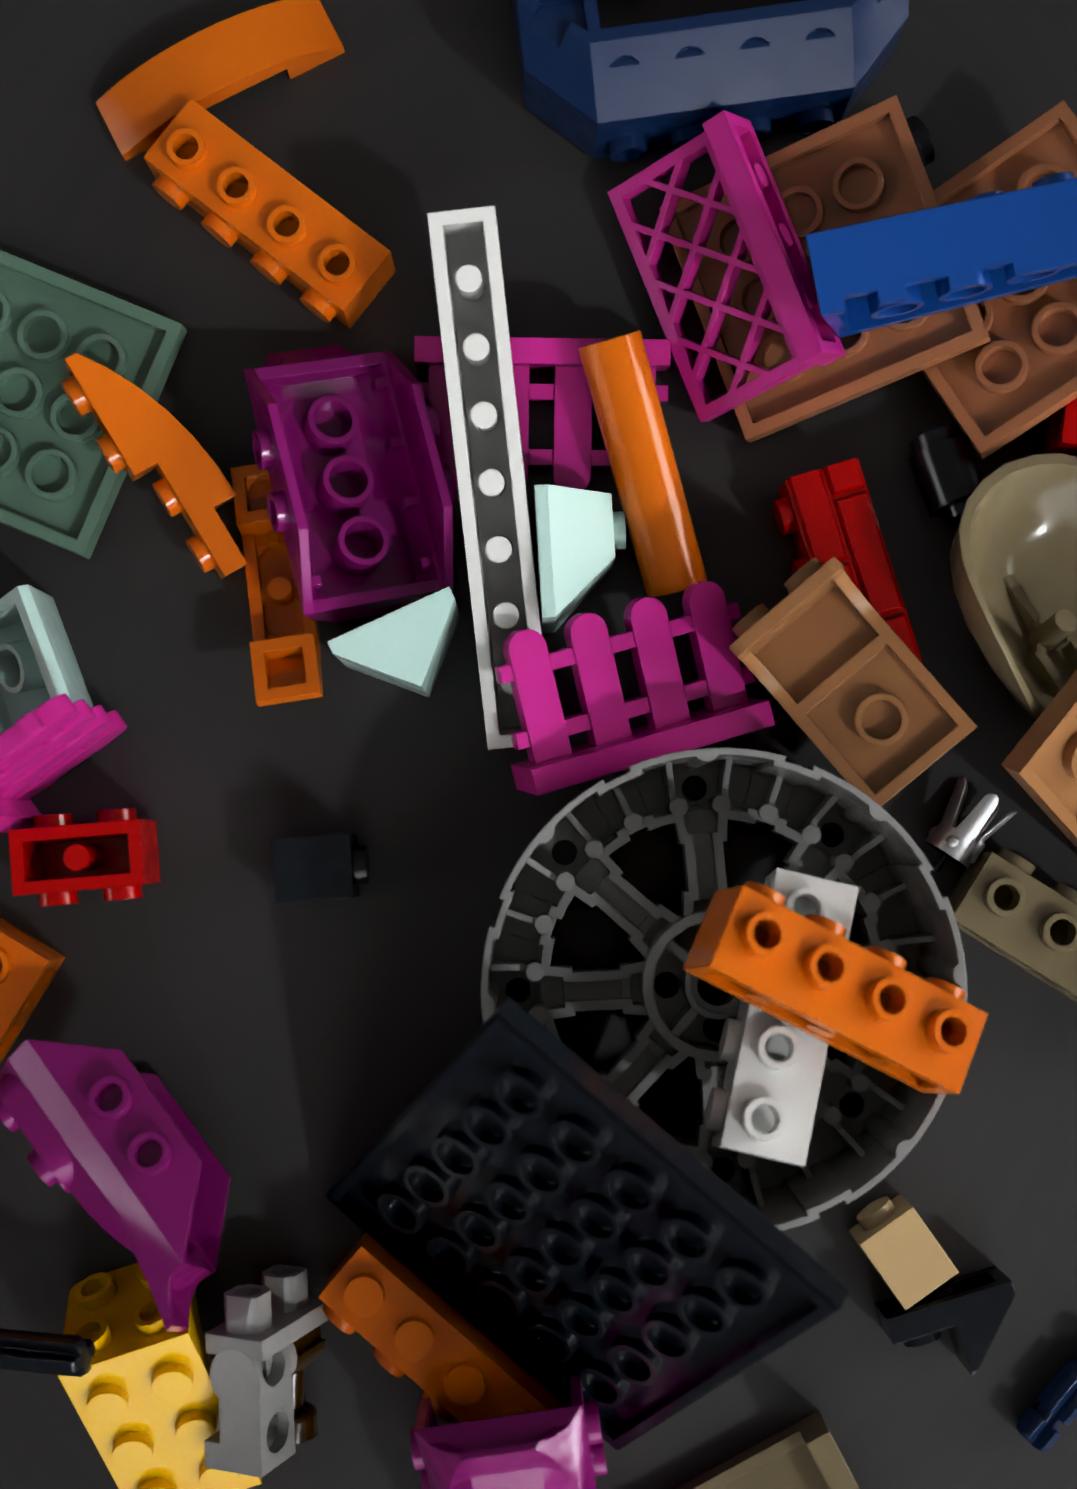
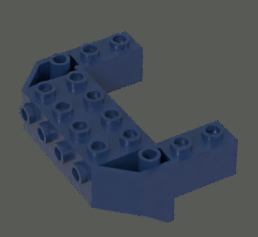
(662, 79)

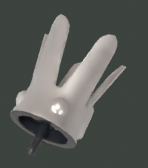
(965, 841)

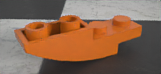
(148, 438)

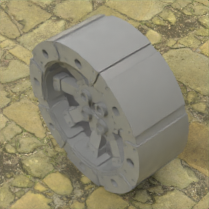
(894, 908)

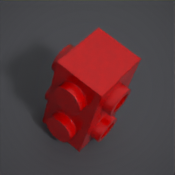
(68, 857)

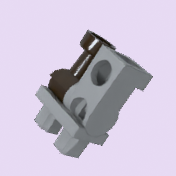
(260, 1372)

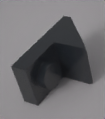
(966, 1305)

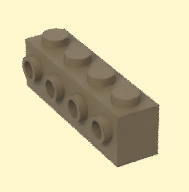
(1020, 917)

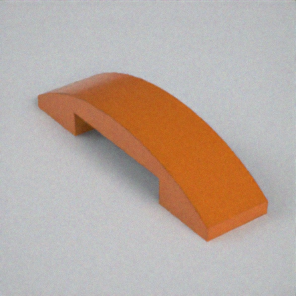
(217, 66)
(284, 640)

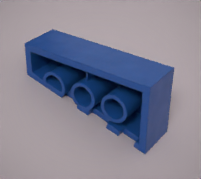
(946, 256)

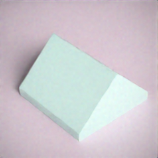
(404, 644)
(34, 655)

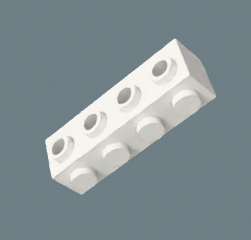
(771, 1065)

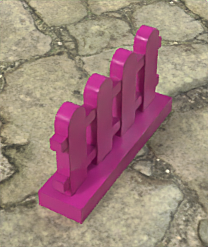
(570, 393)
(606, 713)
(45, 748)

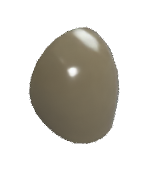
(1019, 574)

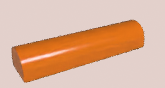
(643, 463)

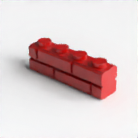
(835, 517)

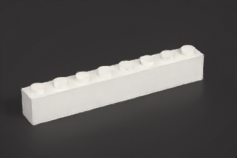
(485, 447)

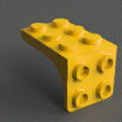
(146, 1387)

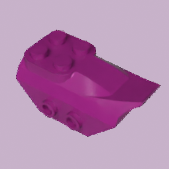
(353, 479)
(125, 1158)
(512, 1452)

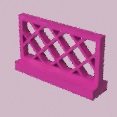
(773, 247)

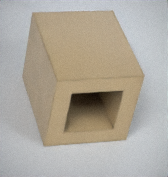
(902, 1249)

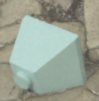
(574, 547)

